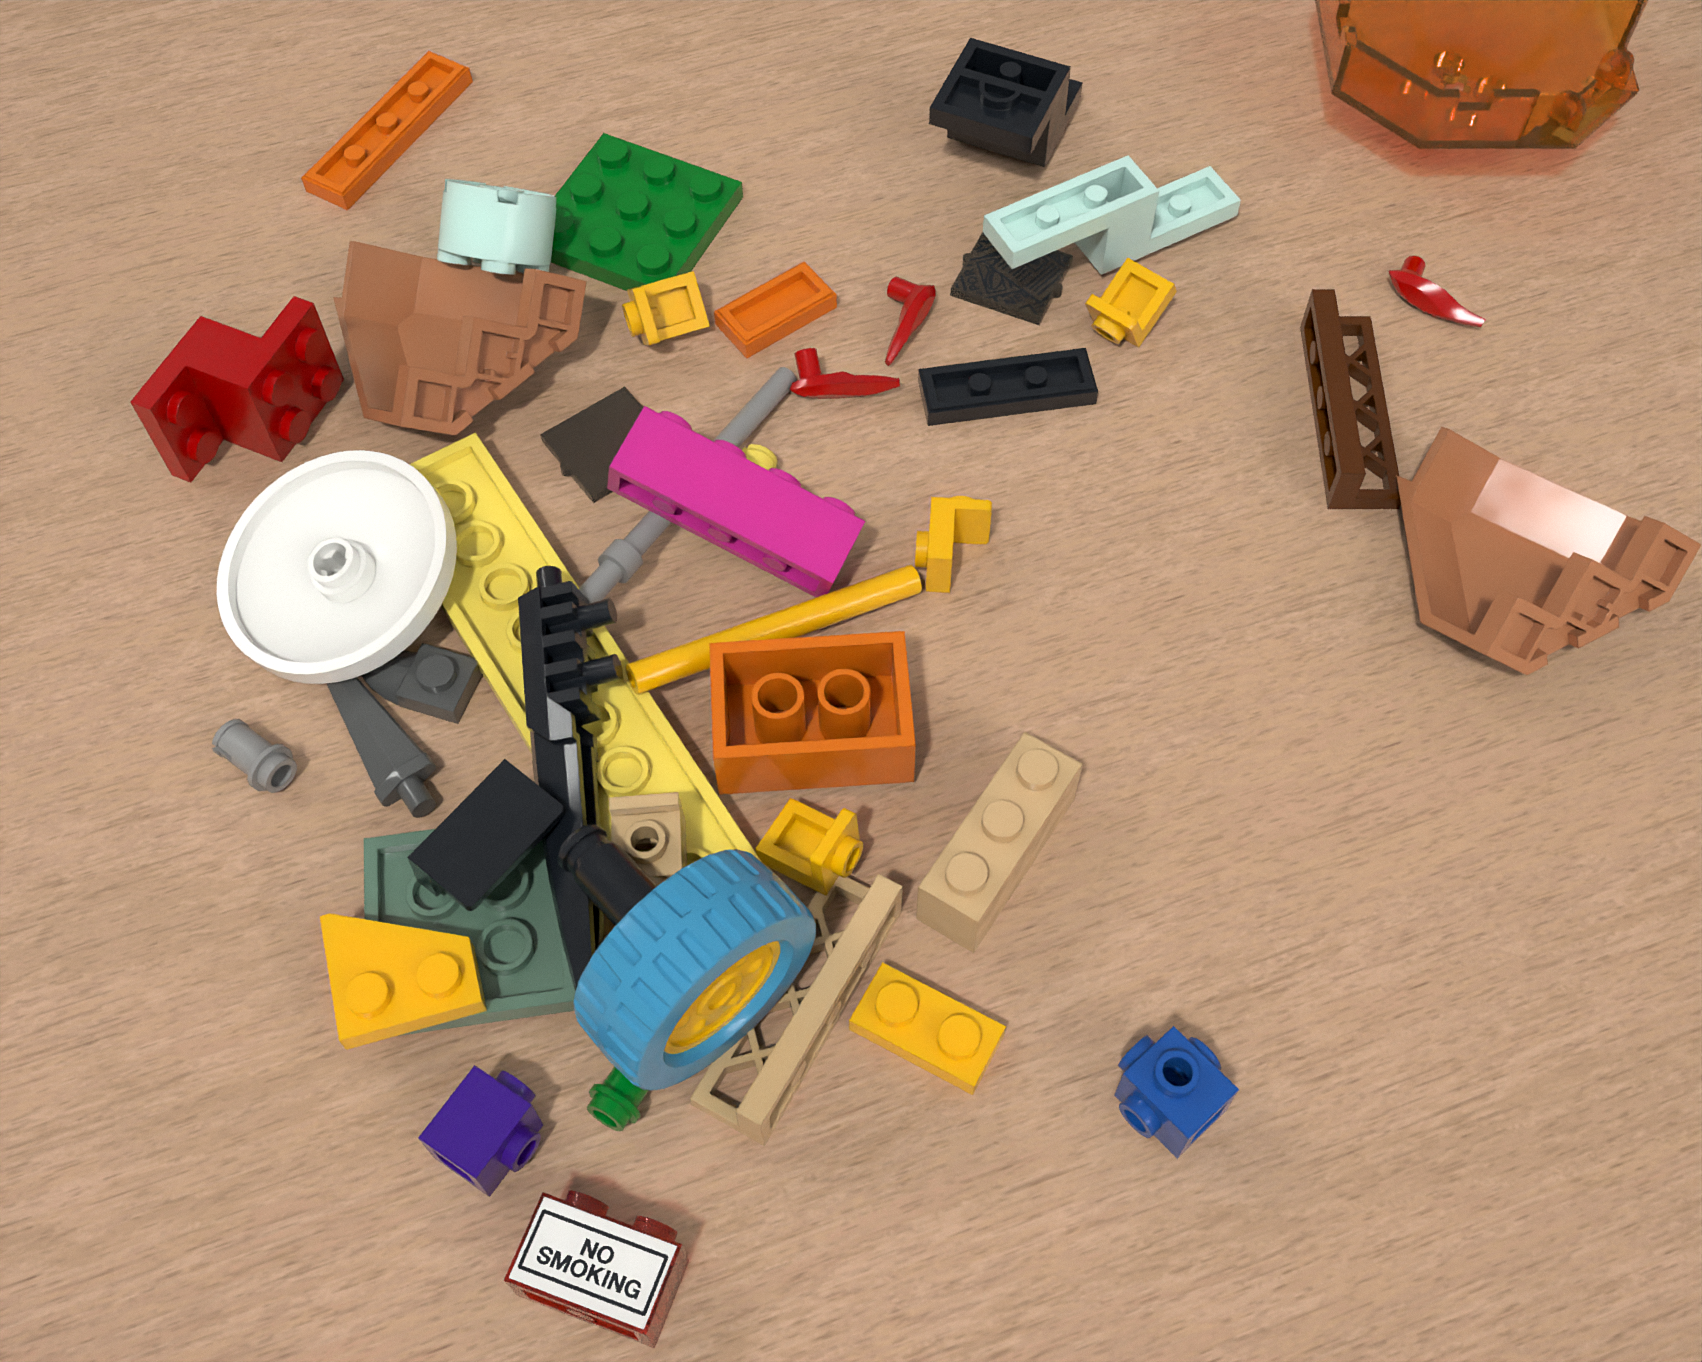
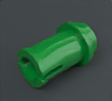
(615, 1101)

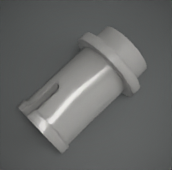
(267, 765)

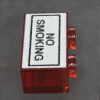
(599, 1266)

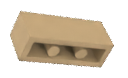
(998, 842)

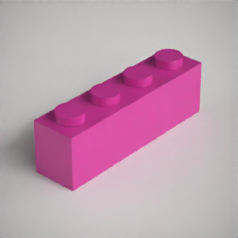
(734, 502)

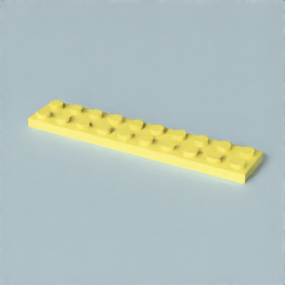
(496, 565)

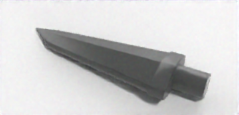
(386, 750)

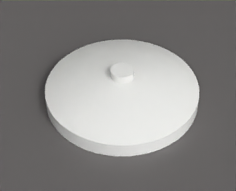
(336, 567)

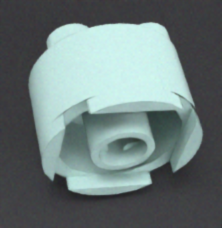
(496, 227)

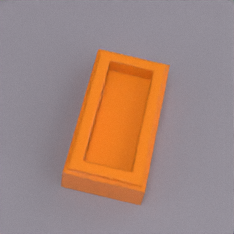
(775, 309)

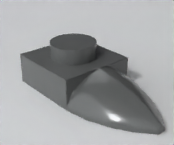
(428, 681)

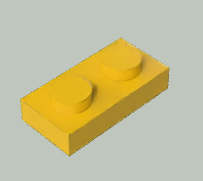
(927, 1028)

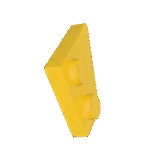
(397, 978)

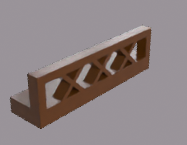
(1337, 412)

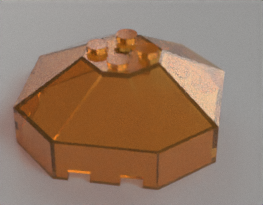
(1528, 67)

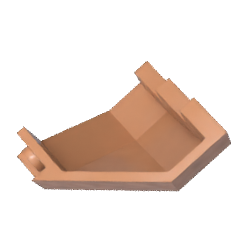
(446, 337)
(1524, 560)

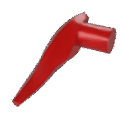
(1429, 296)
(916, 306)
(834, 385)

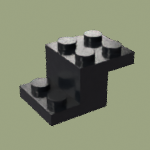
(1006, 102)

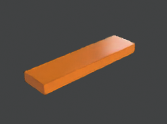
(387, 130)

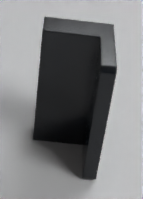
(485, 836)

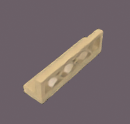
(813, 1011)

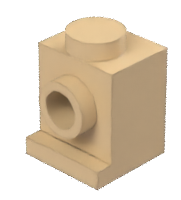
(653, 823)

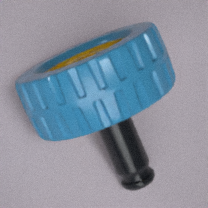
(686, 957)

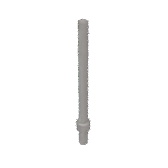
(624, 556)

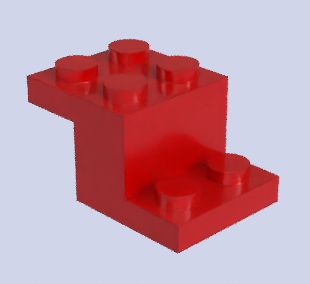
(239, 389)

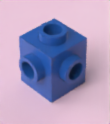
(1173, 1089)

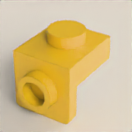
(1130, 304)
(665, 309)
(951, 521)
(811, 845)

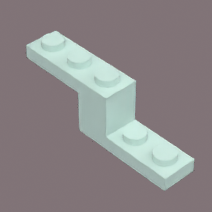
(1110, 215)

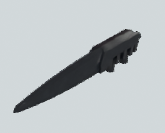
(558, 700)

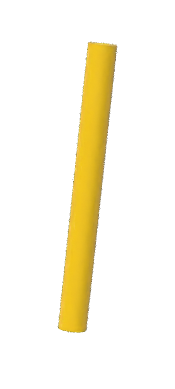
(785, 623)

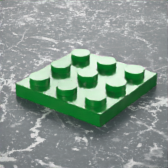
(638, 214)

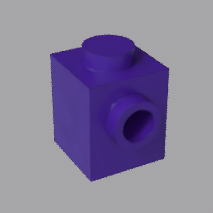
(485, 1129)

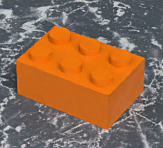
(811, 712)

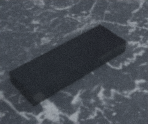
(1007, 386)

